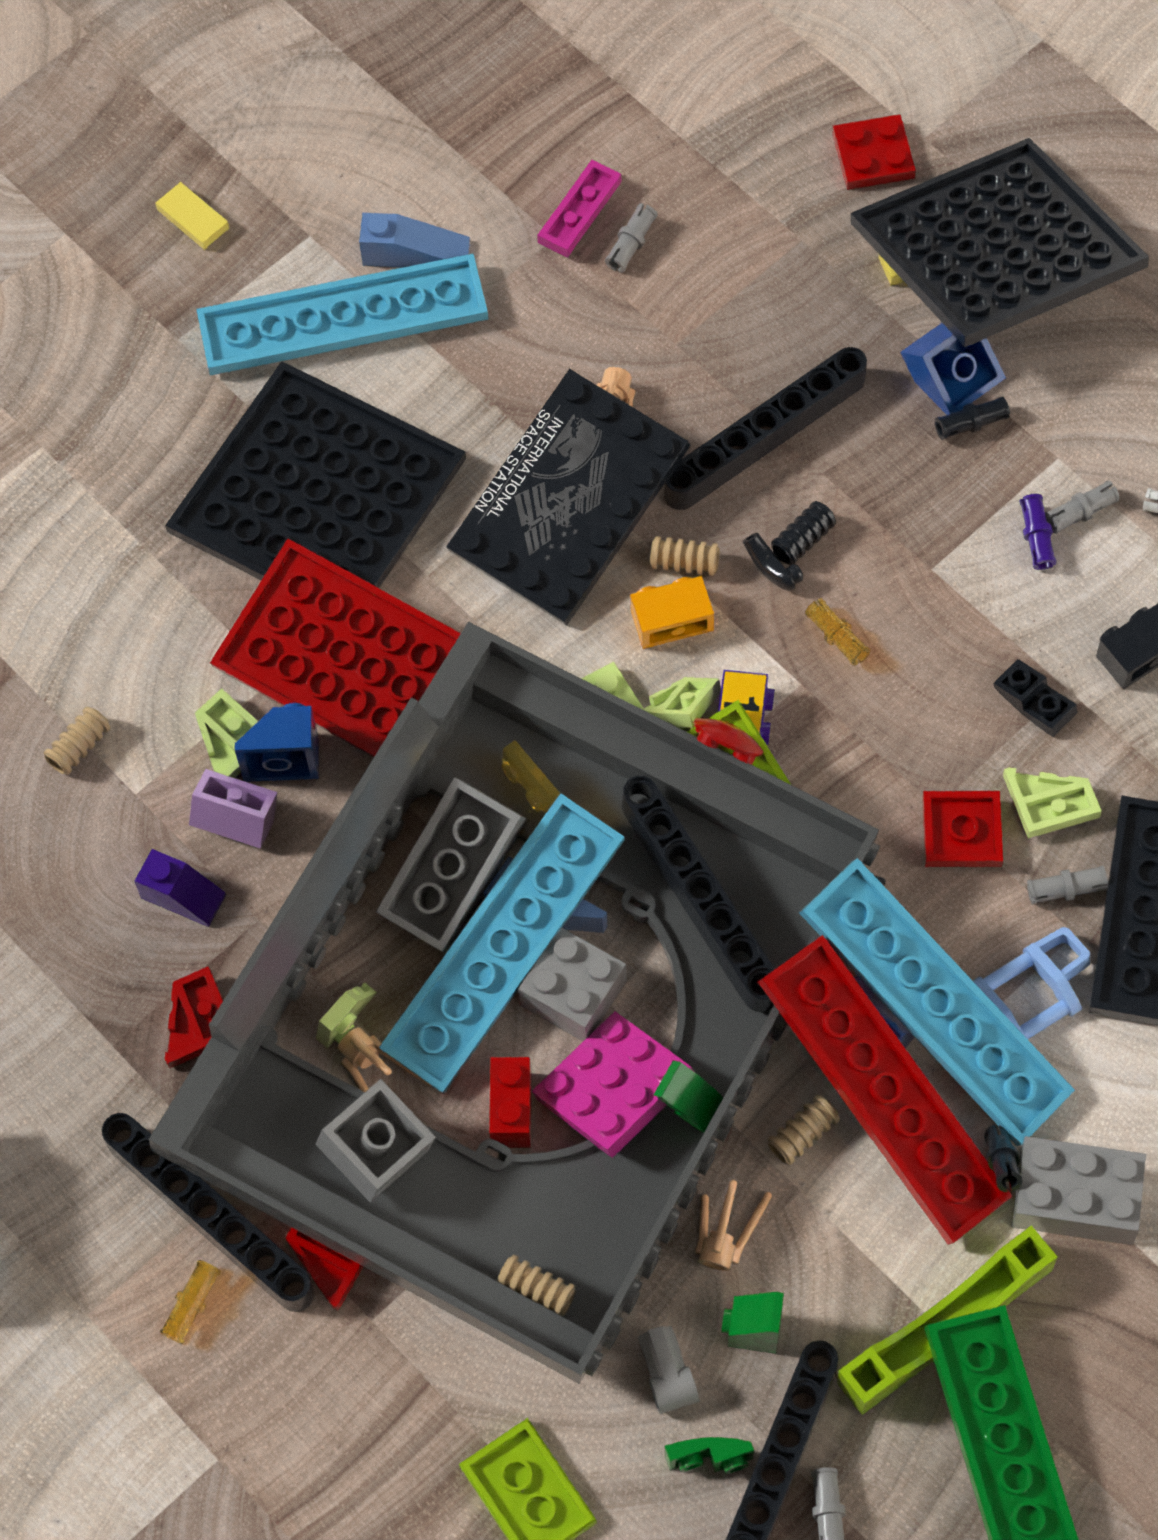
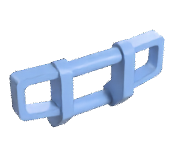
(1057, 979)

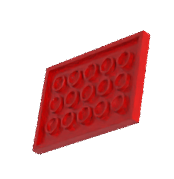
(334, 646)

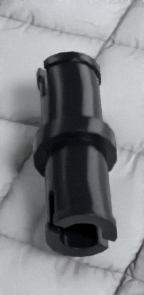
(972, 418)
(1003, 1159)

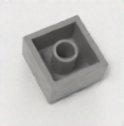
(572, 984)
(375, 1140)

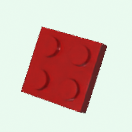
(873, 152)
(962, 829)

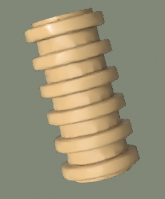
(684, 555)
(77, 740)
(803, 1129)
(537, 1286)

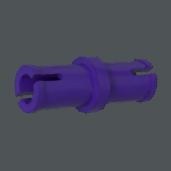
(1037, 531)

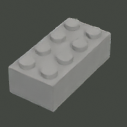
(451, 865)

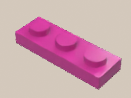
(579, 208)

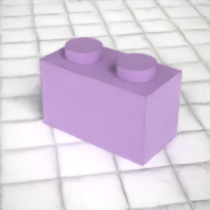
(232, 808)

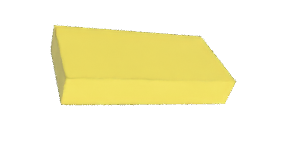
(192, 215)

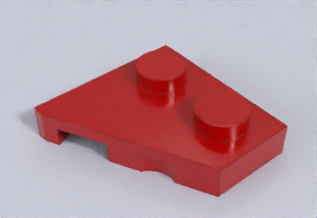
(194, 1006)
(328, 1269)

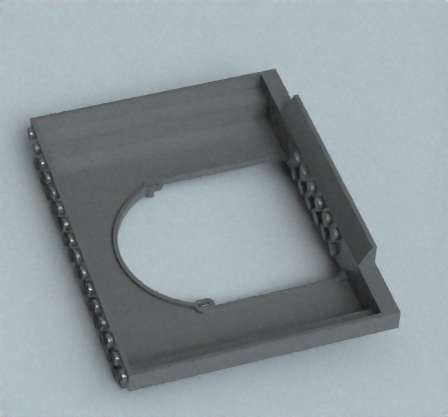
(458, 1213)

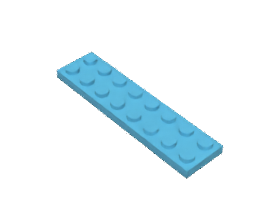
(342, 314)
(502, 943)
(937, 1001)

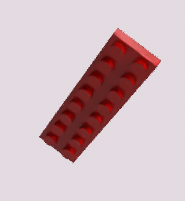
(885, 1089)

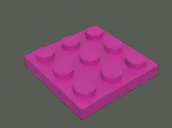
(608, 1084)

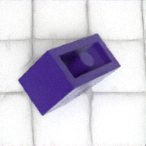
(178, 888)

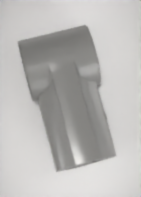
(670, 1379)

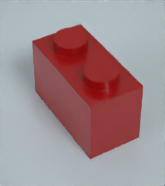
(511, 1101)

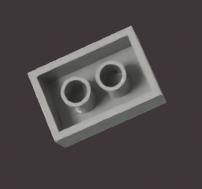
(1079, 1190)

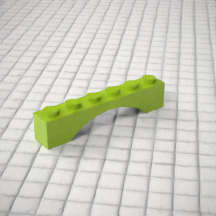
(907, 1351)

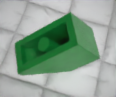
(754, 1322)

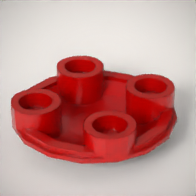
(717, 732)

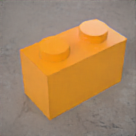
(672, 611)

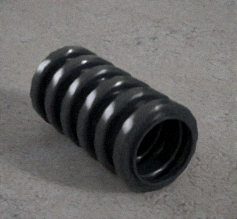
(803, 533)

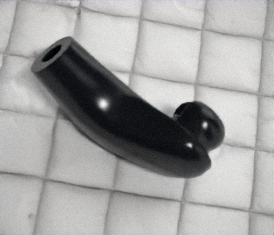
(769, 564)

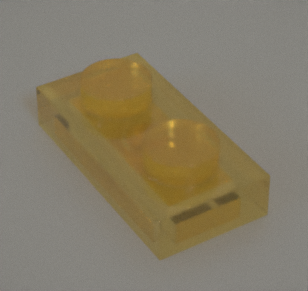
(521, 769)

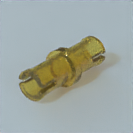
(837, 631)
(190, 1301)

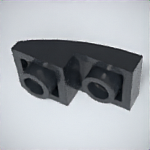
(1034, 699)

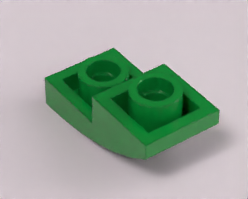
(688, 1095)
(724, 1454)

